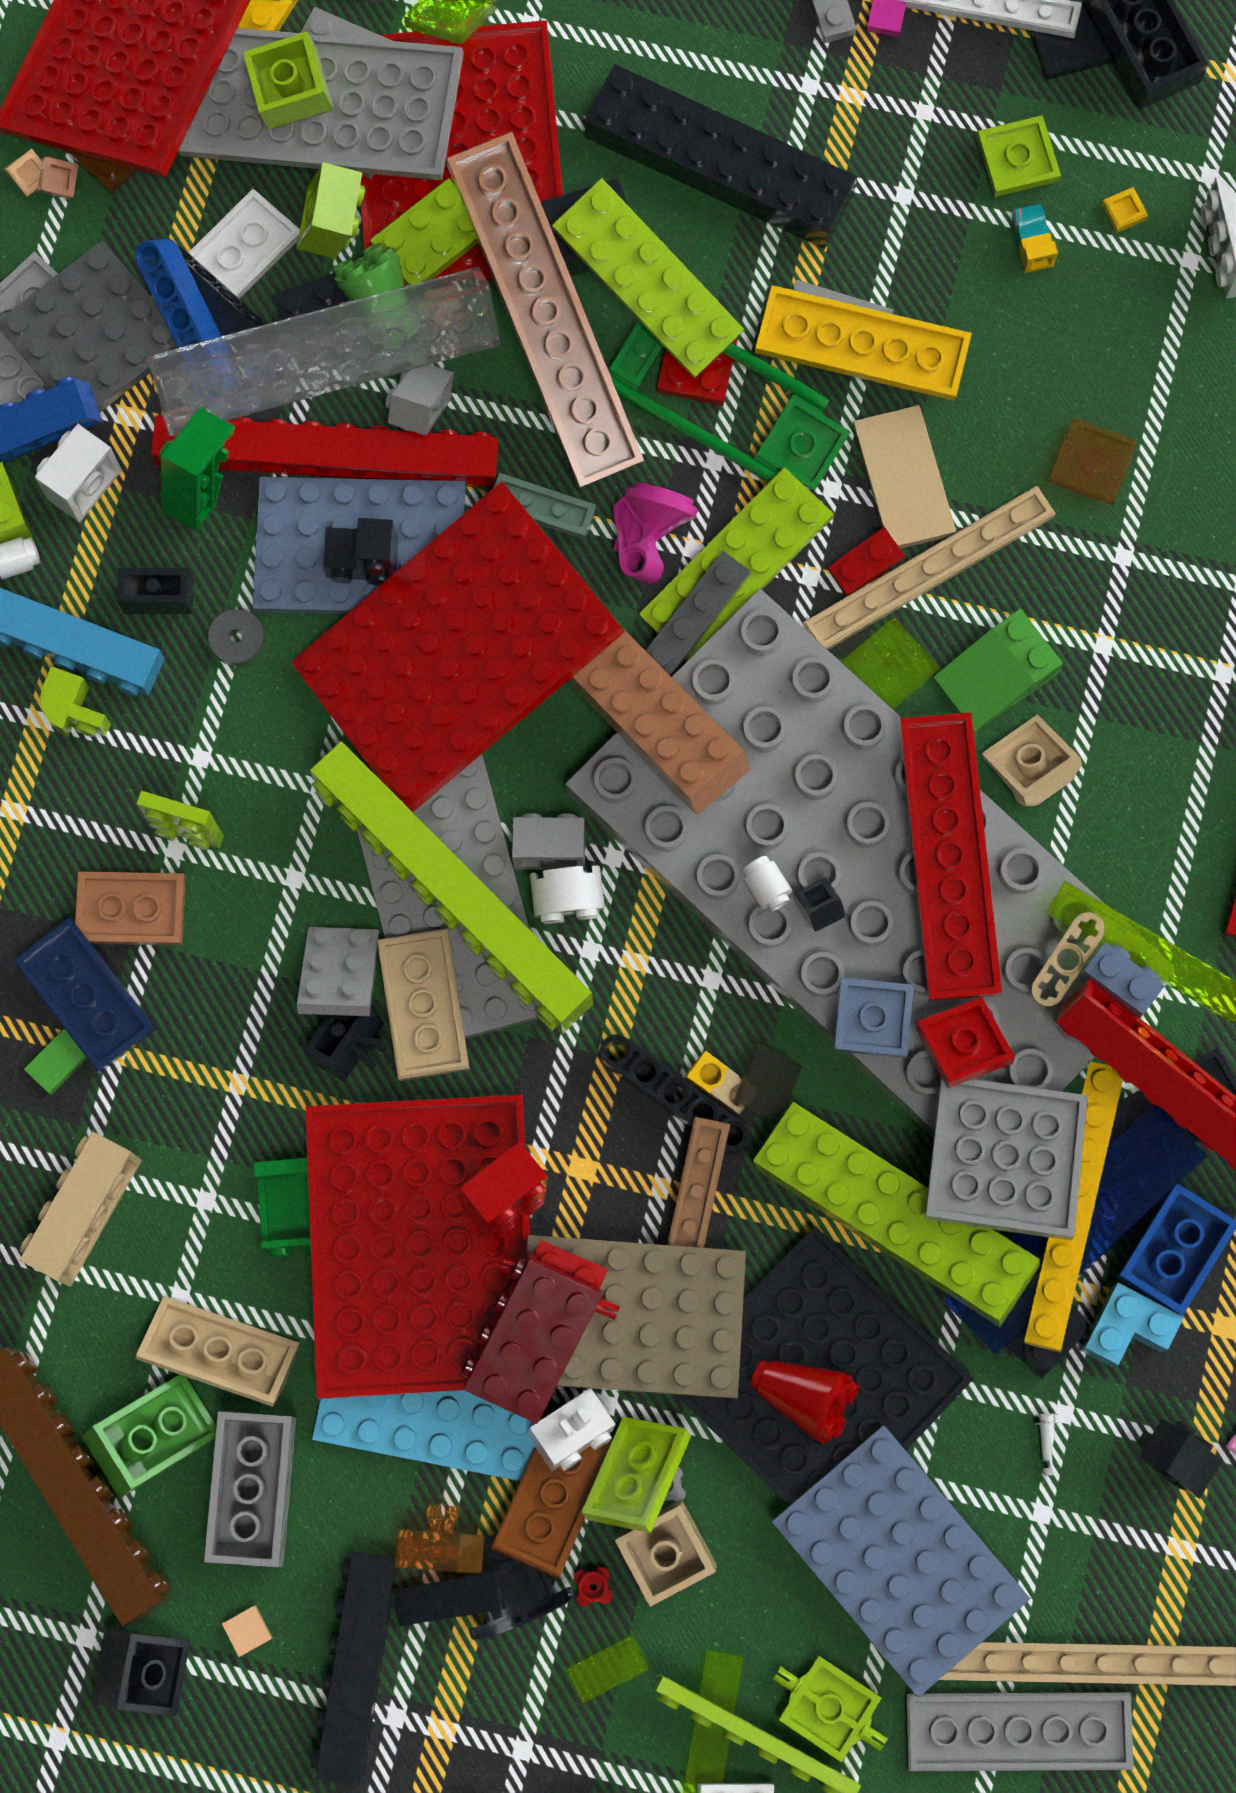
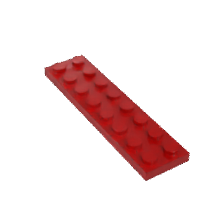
(950, 857)

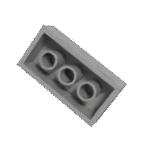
(250, 1489)

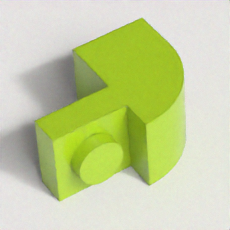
(62, 705)

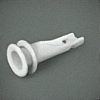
(1047, 1434)

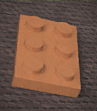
(131, 907)

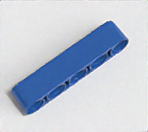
(185, 297)

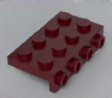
(530, 1338)

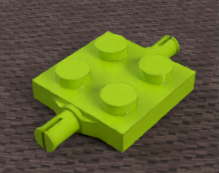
(830, 1708)

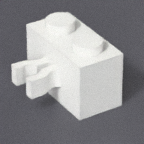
(572, 1430)

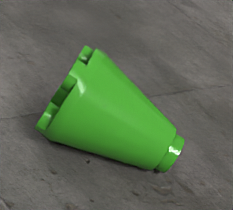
(371, 274)

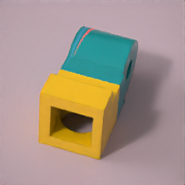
(1033, 238)

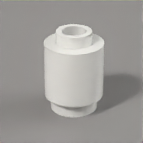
(18, 557)
(767, 883)

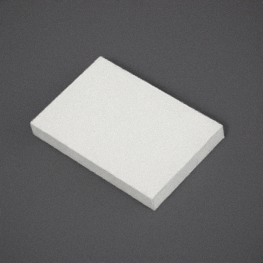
(246, 243)

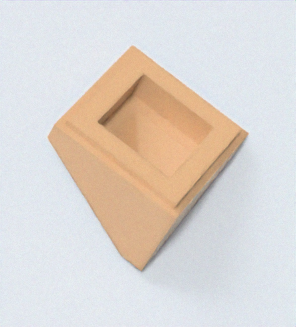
(25, 172)

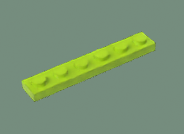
(741, 1730)

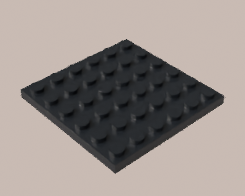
(830, 1317)

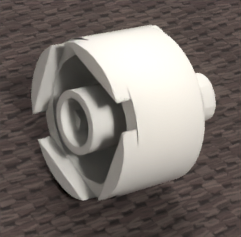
(567, 893)

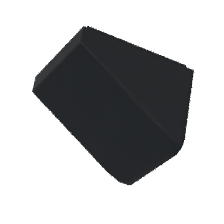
(820, 904)

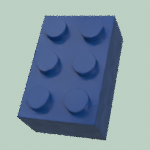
(1176, 1250)

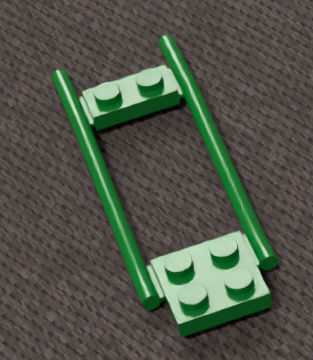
(799, 440)

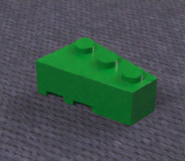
(191, 468)

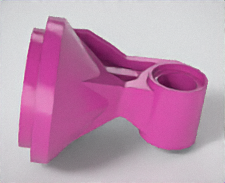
(641, 520)

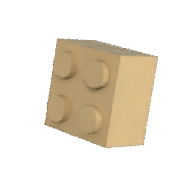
(668, 1556)

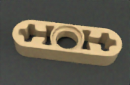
(1074, 931)

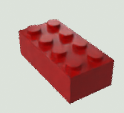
(504, 1192)

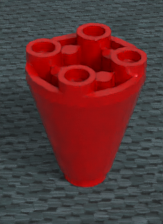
(807, 1396)

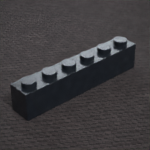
(356, 1668)

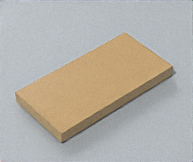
(904, 477)
(423, 1004)

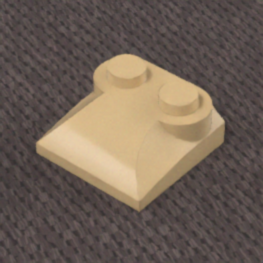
(1033, 762)

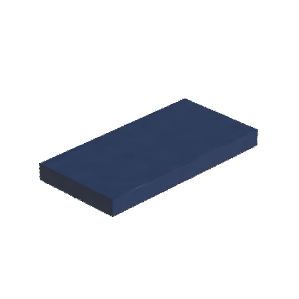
(84, 995)

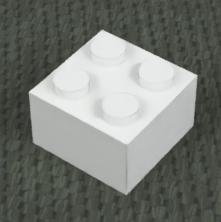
(77, 472)

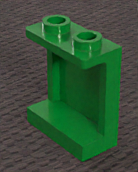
(283, 1206)

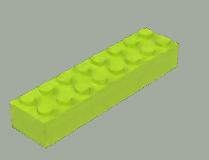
(889, 1213)

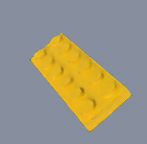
(863, 343)

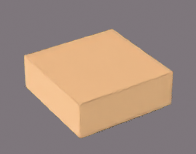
(247, 1631)

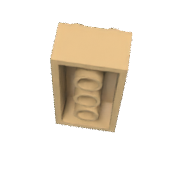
(80, 1208)

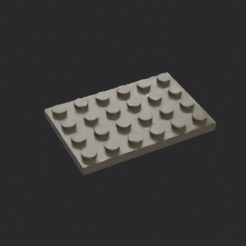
(673, 1324)

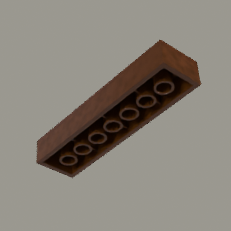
(76, 1493)

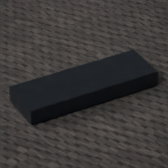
(449, 1598)

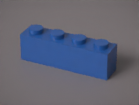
(46, 417)

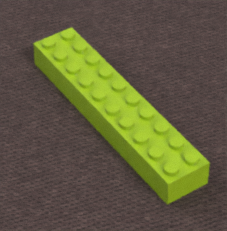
(452, 887)

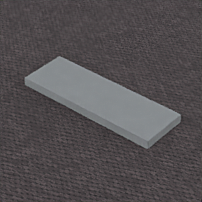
(1019, 1731)

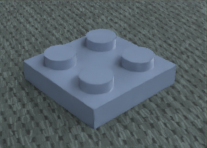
(873, 1017)

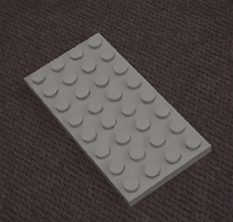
(386, 118)
(469, 825)

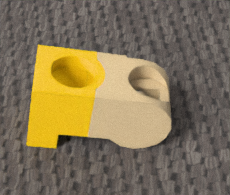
(715, 1081)

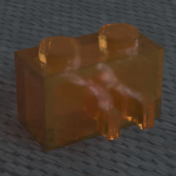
(440, 1546)

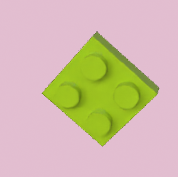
(1018, 156)

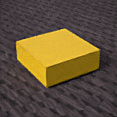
(1124, 210)

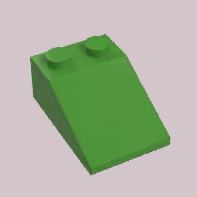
(999, 670)
(150, 1435)

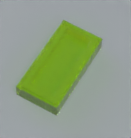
(607, 1669)

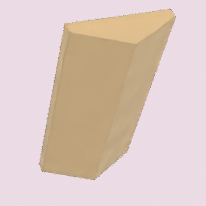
(218, 1351)

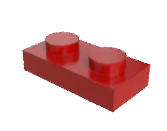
(866, 561)

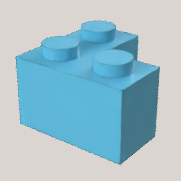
(1125, 1317)

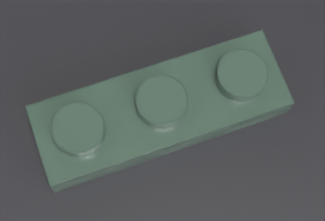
(551, 507)

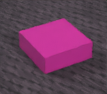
(886, 17)

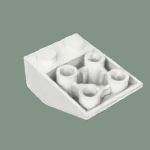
(1220, 216)

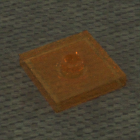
(1093, 461)

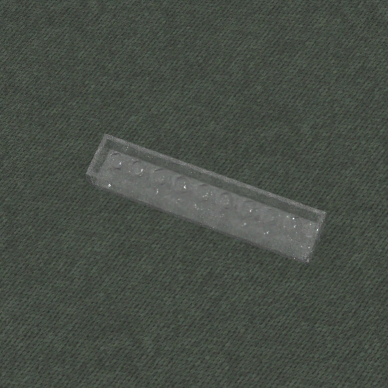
(326, 349)

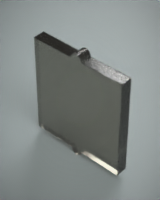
(768, 1083)

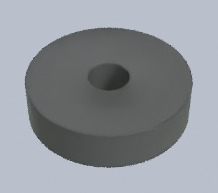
(239, 652)

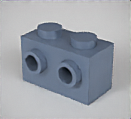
(1123, 979)

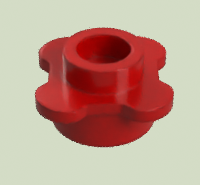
(586, 1595)

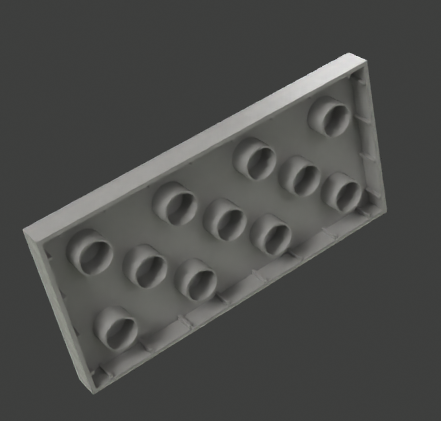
(835, 806)

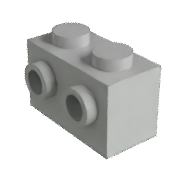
(419, 398)
(548, 842)

